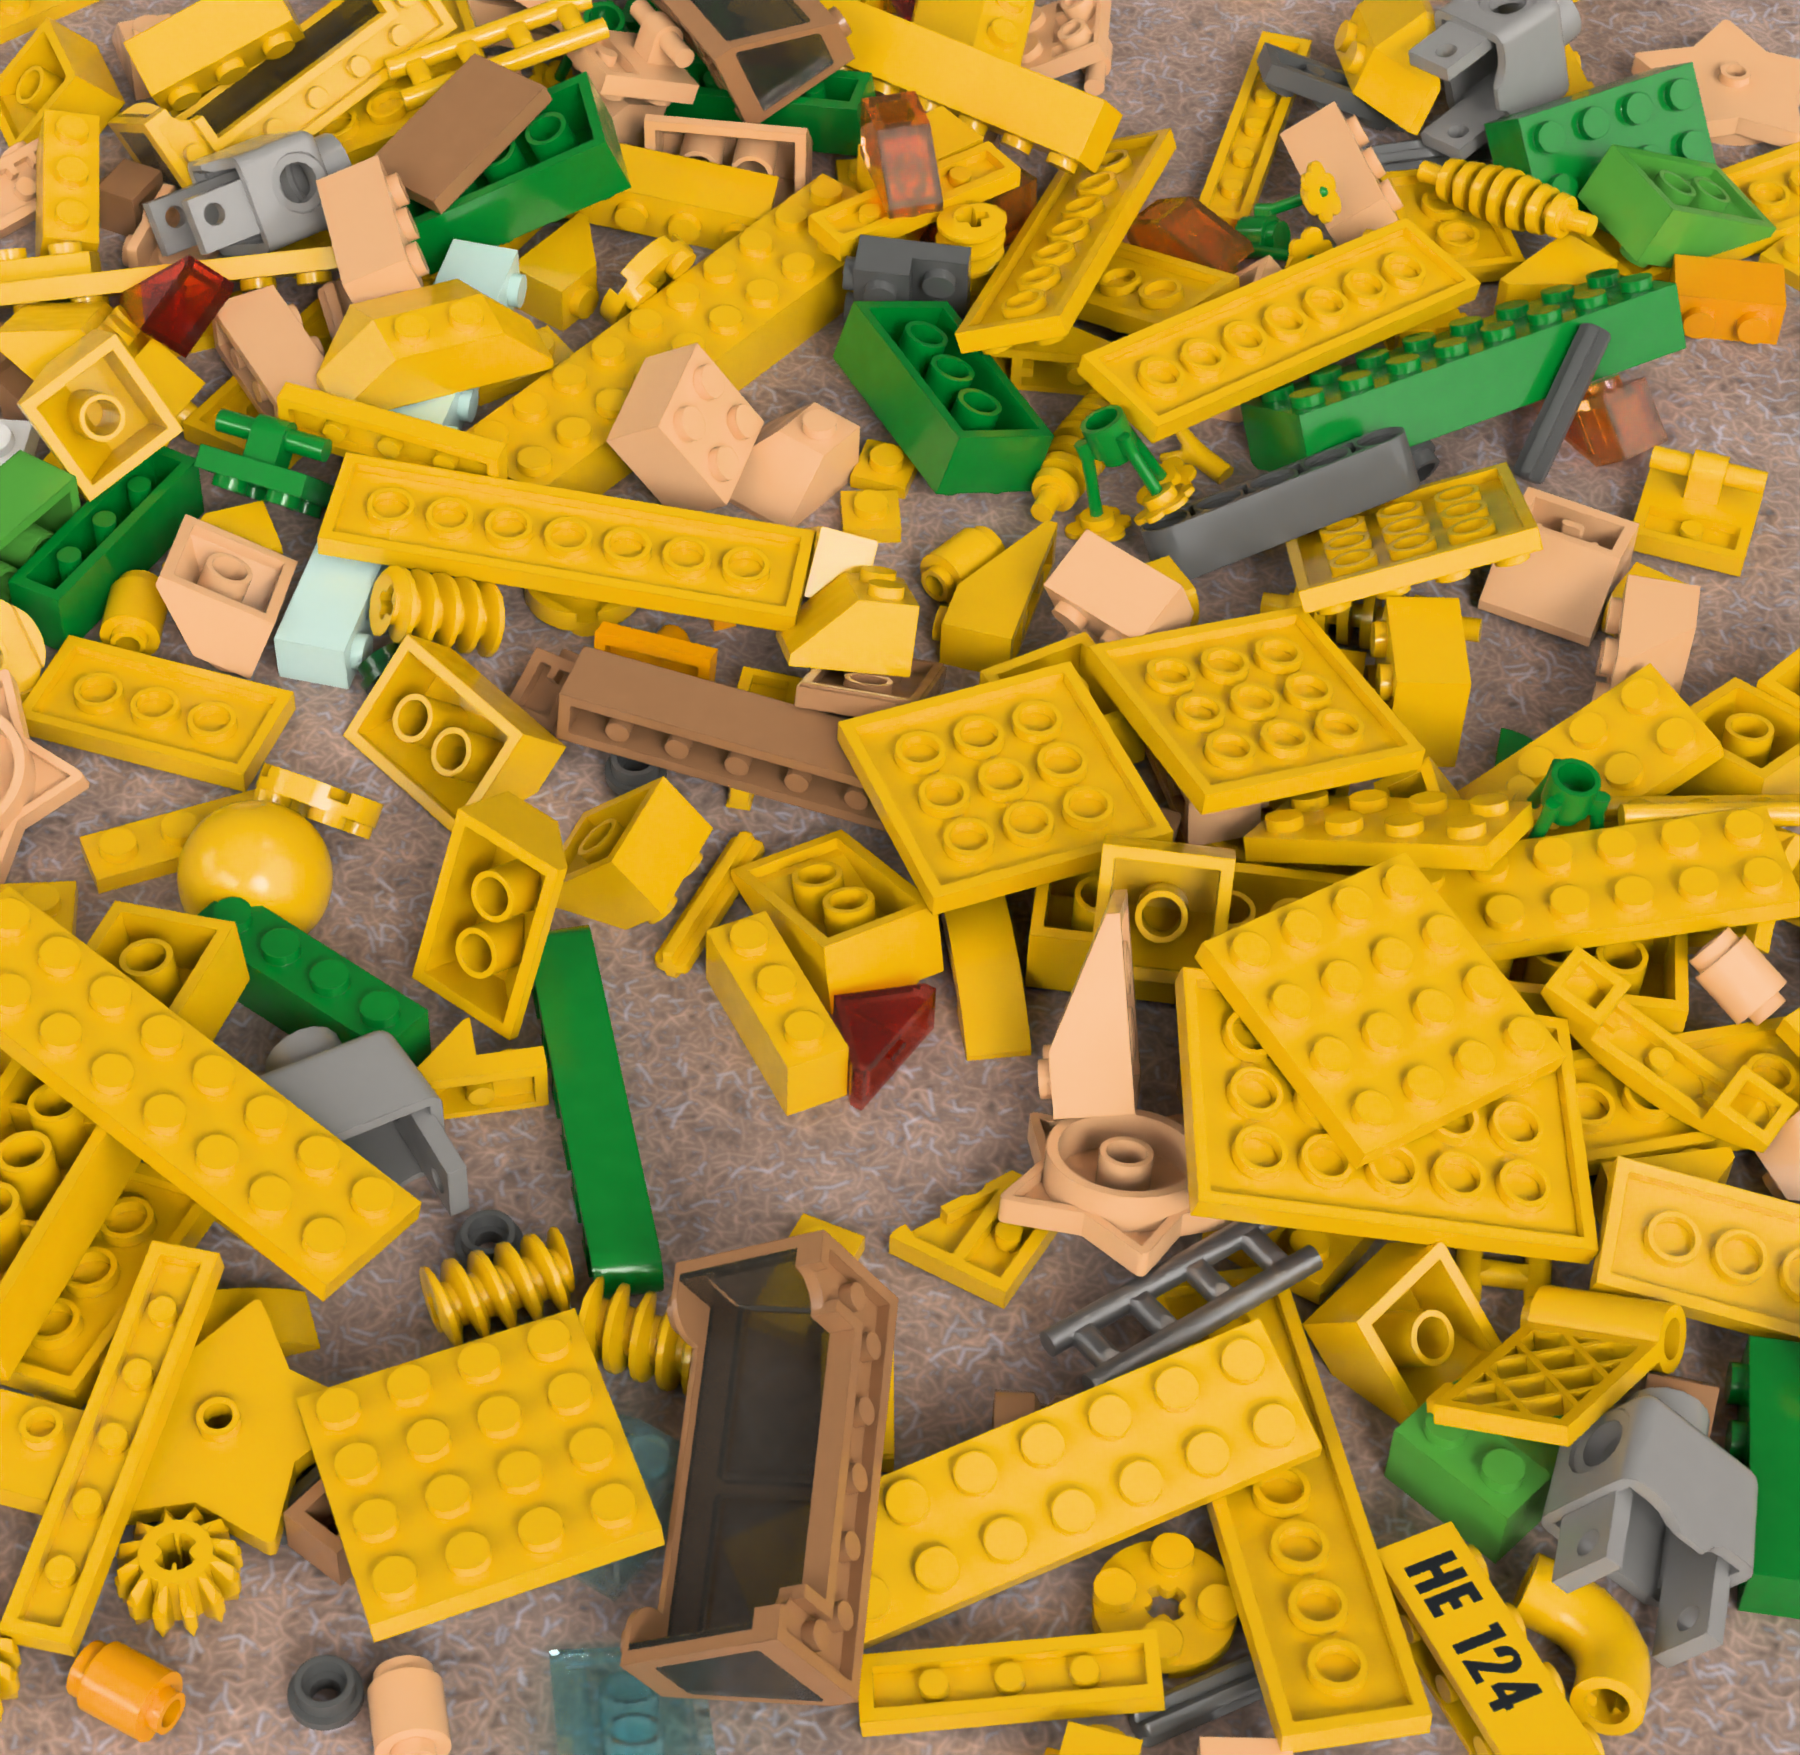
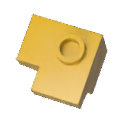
(32, 1448)

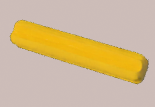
(706, 907)

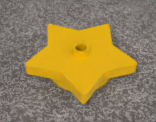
(232, 1435)

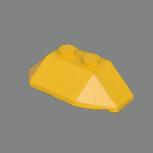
(1377, 61)
(428, 346)

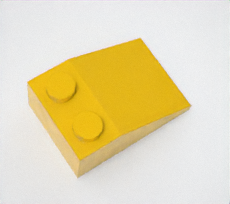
(844, 916)

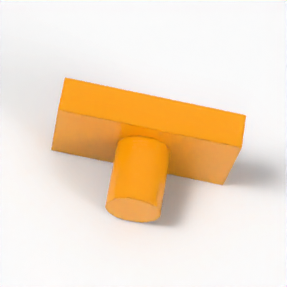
(666, 648)

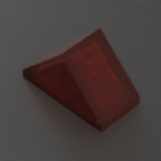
(177, 303)
(881, 1033)

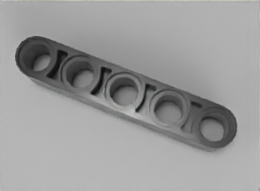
(1285, 503)

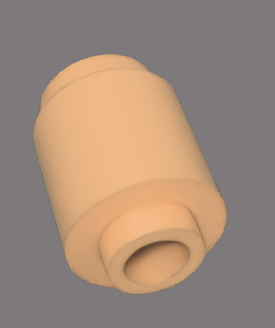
(1739, 977)
(408, 1708)

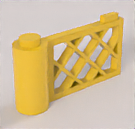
(1566, 1359)

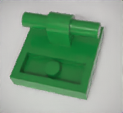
(264, 466)

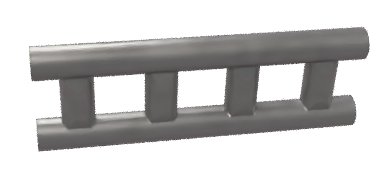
(1167, 1332)

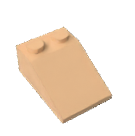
(1095, 1048)

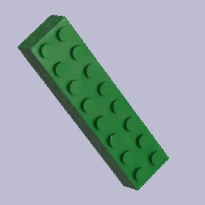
(1467, 371)

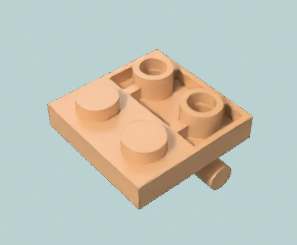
(1070, 38)
(642, 63)

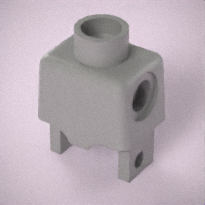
(1494, 64)
(250, 196)
(373, 1103)
(1657, 1515)

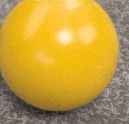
(260, 856)

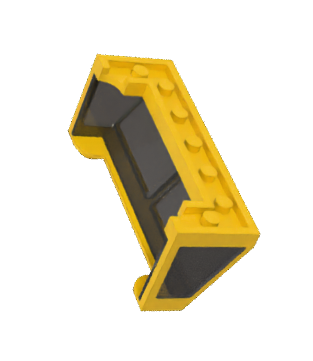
(297, 92)

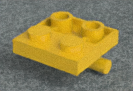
(1698, 509)

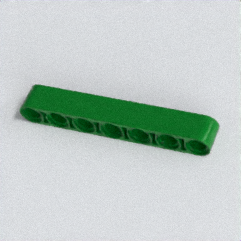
(595, 1116)

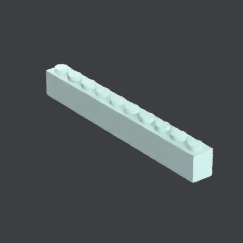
(328, 617)

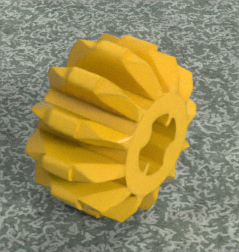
(178, 1571)

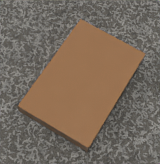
(462, 131)
(865, 693)

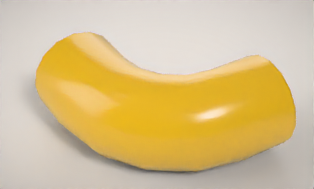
(1600, 1640)

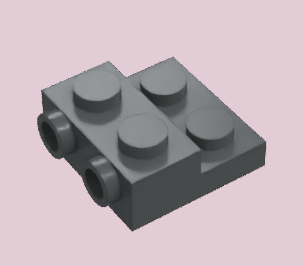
(907, 272)

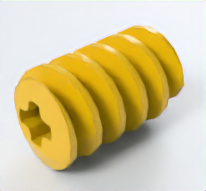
(978, 227)
(438, 609)
(499, 1286)
(634, 1337)

